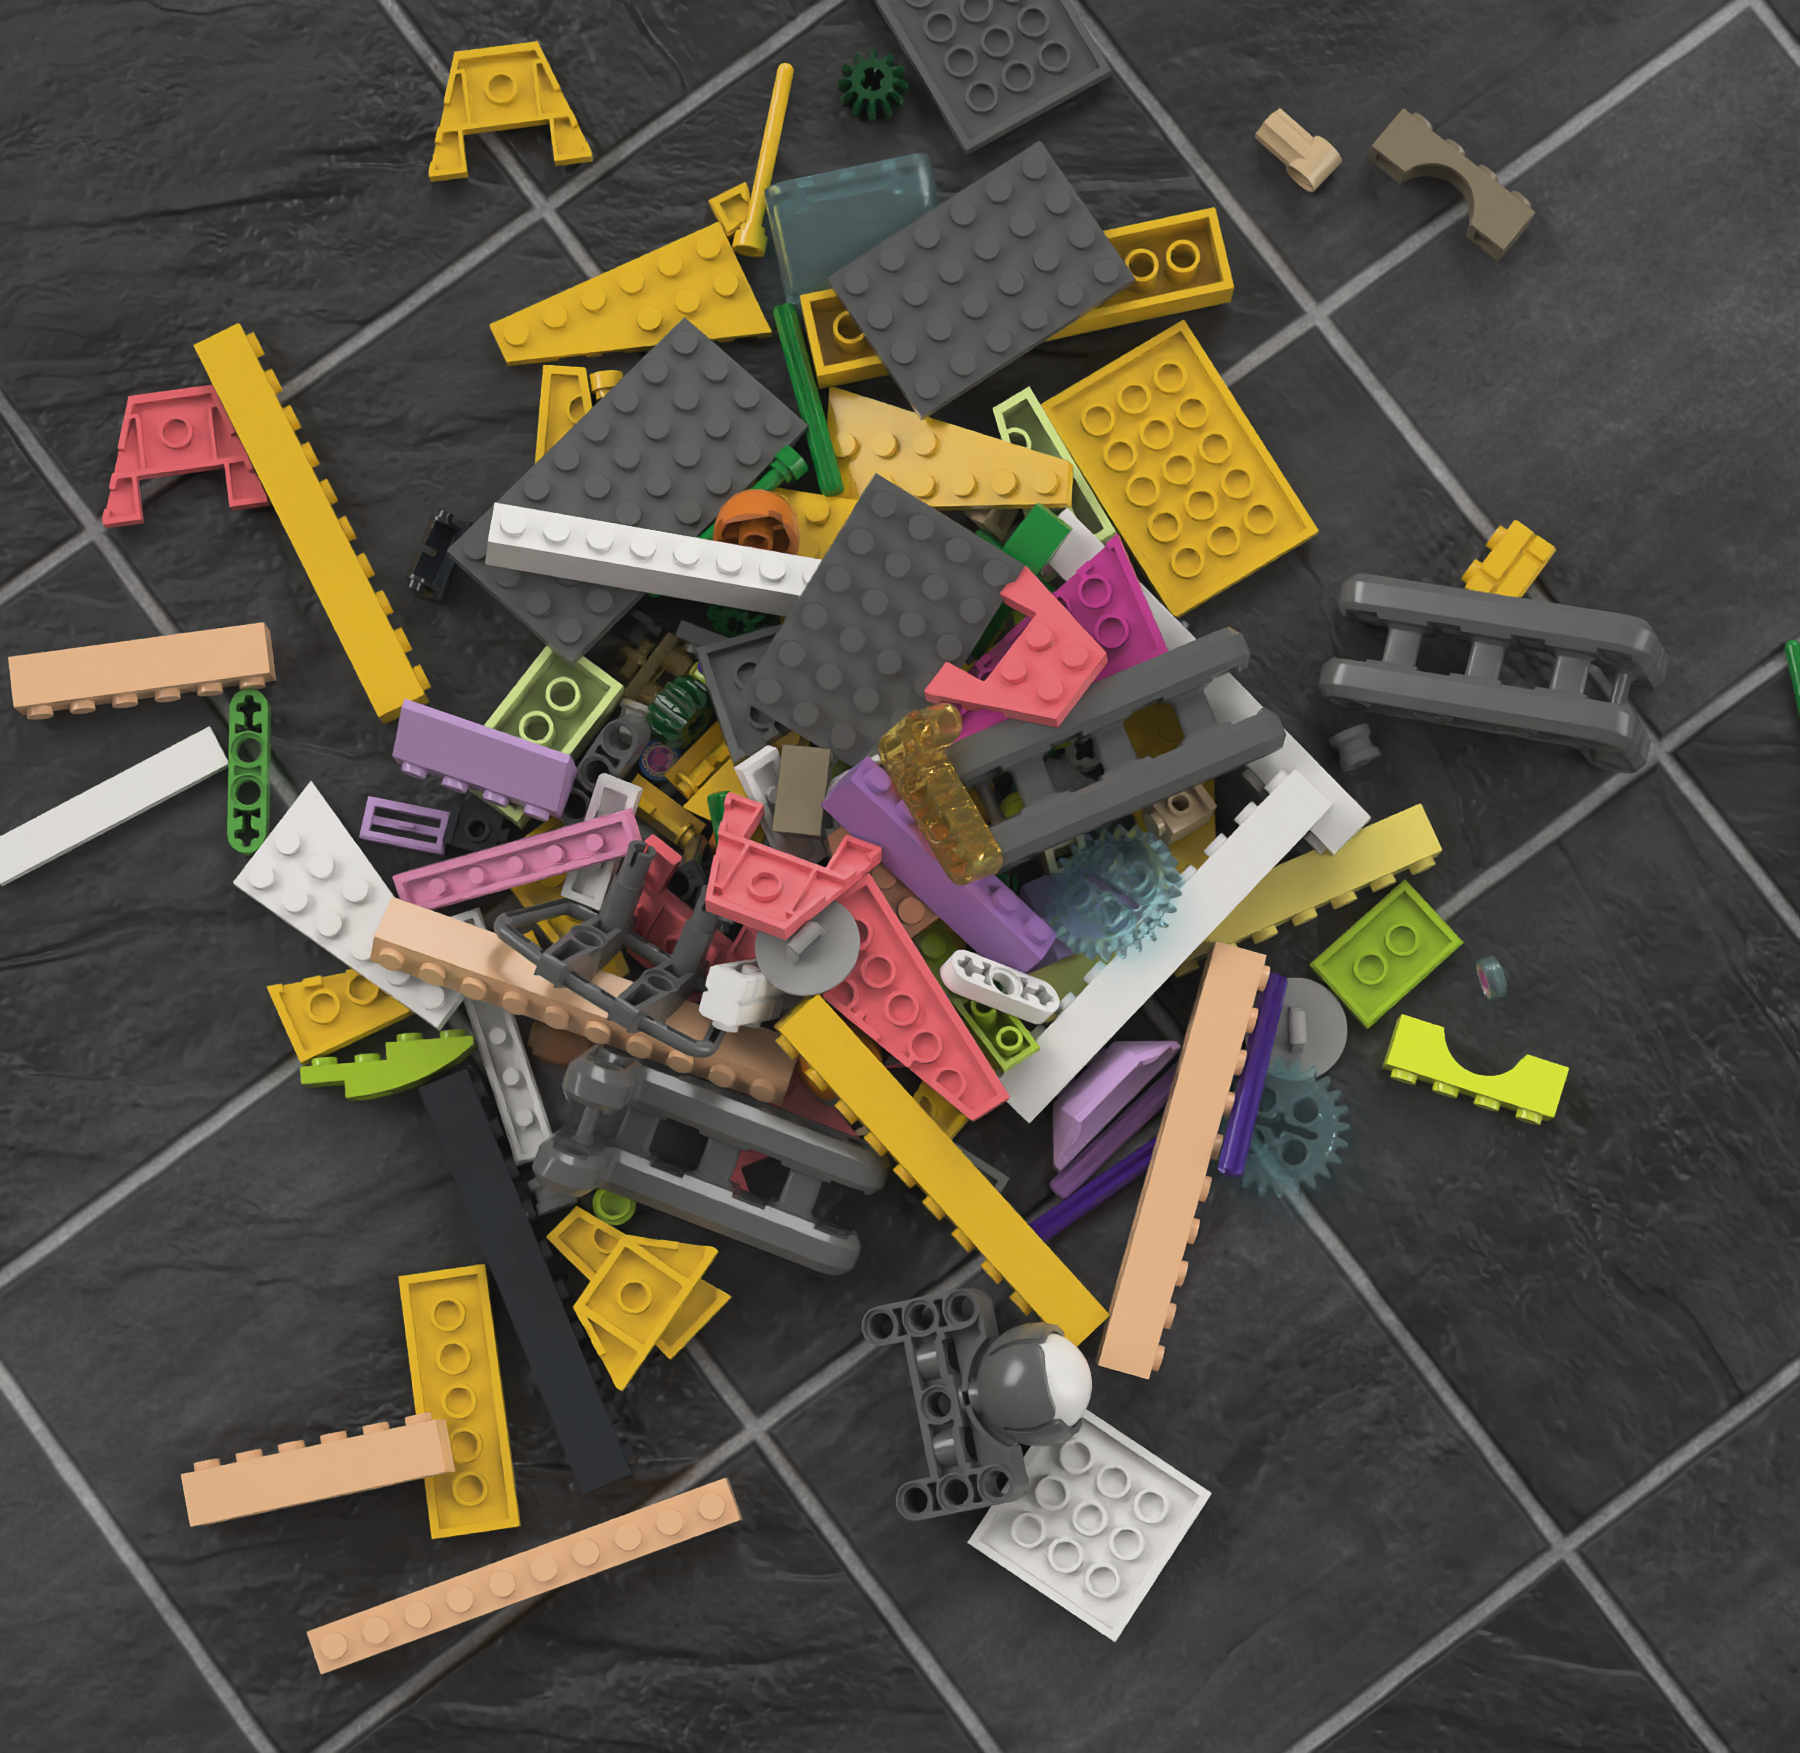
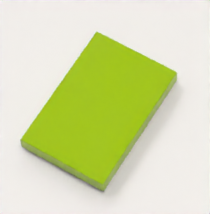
(1385, 954)

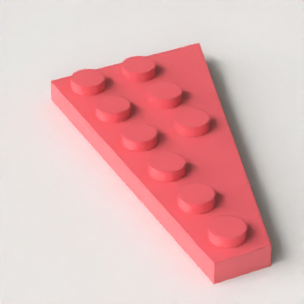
(906, 1009)

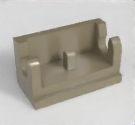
(801, 790)

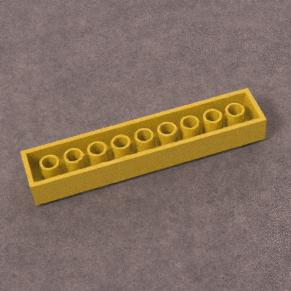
(1175, 266)

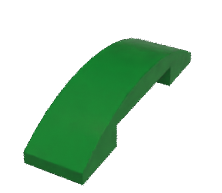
(1033, 545)

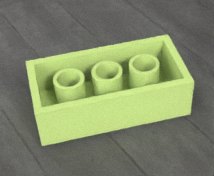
(556, 710)

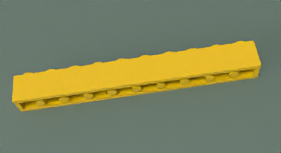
(311, 522)
(938, 1167)

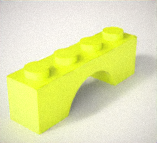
(1421, 1053)

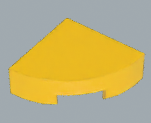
(731, 208)

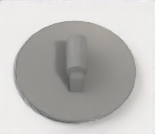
(814, 956)
(1309, 1027)

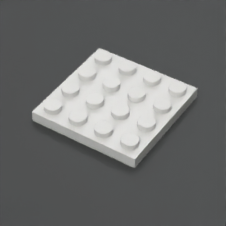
(1093, 1523)

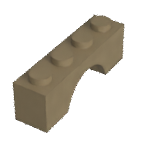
(1413, 150)

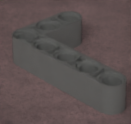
(620, 760)

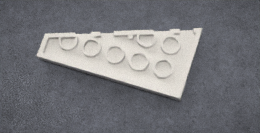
(333, 895)

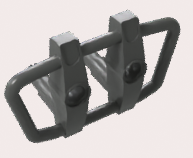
(600, 937)

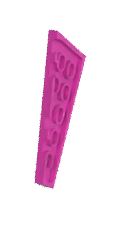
(1108, 605)

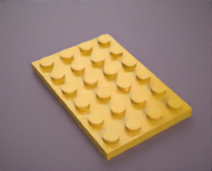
(1179, 470)

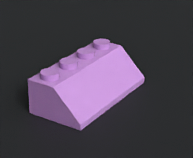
(483, 761)

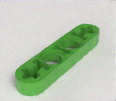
(243, 772)

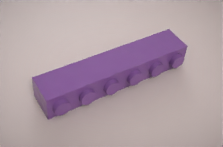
(981, 912)

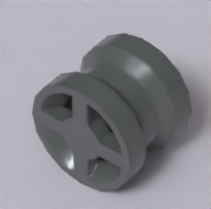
(1354, 747)
(548, 1200)

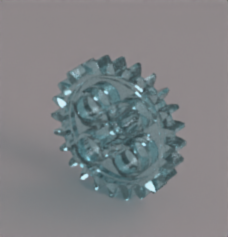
(1128, 865)
(1291, 1090)

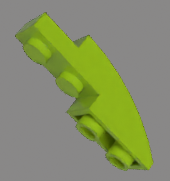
(997, 1034)
(408, 1065)

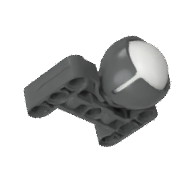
(1001, 1392)

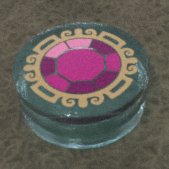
(1491, 978)

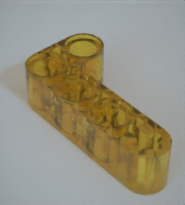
(936, 795)

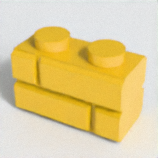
(1512, 564)

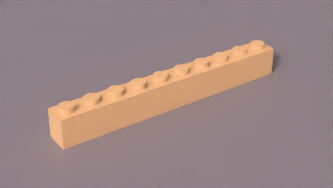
(489, 970)
(1181, 1159)
(524, 1575)

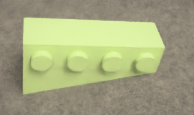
(1026, 424)

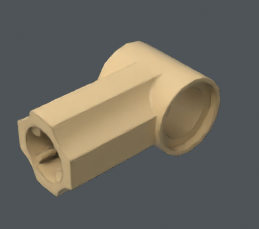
(1306, 157)

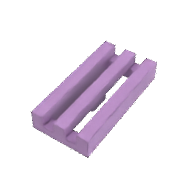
(401, 842)

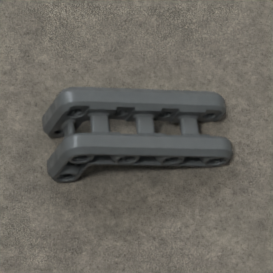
(1493, 623)
(1128, 781)
(609, 1078)

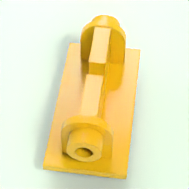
(699, 762)
(666, 814)

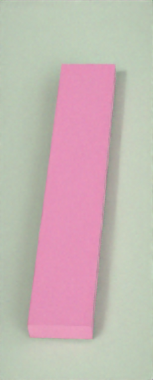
(519, 861)

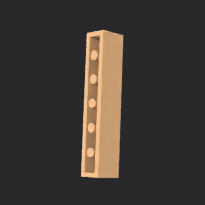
(141, 670)
(318, 1471)

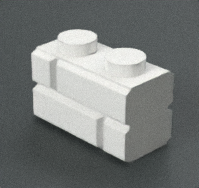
(739, 996)

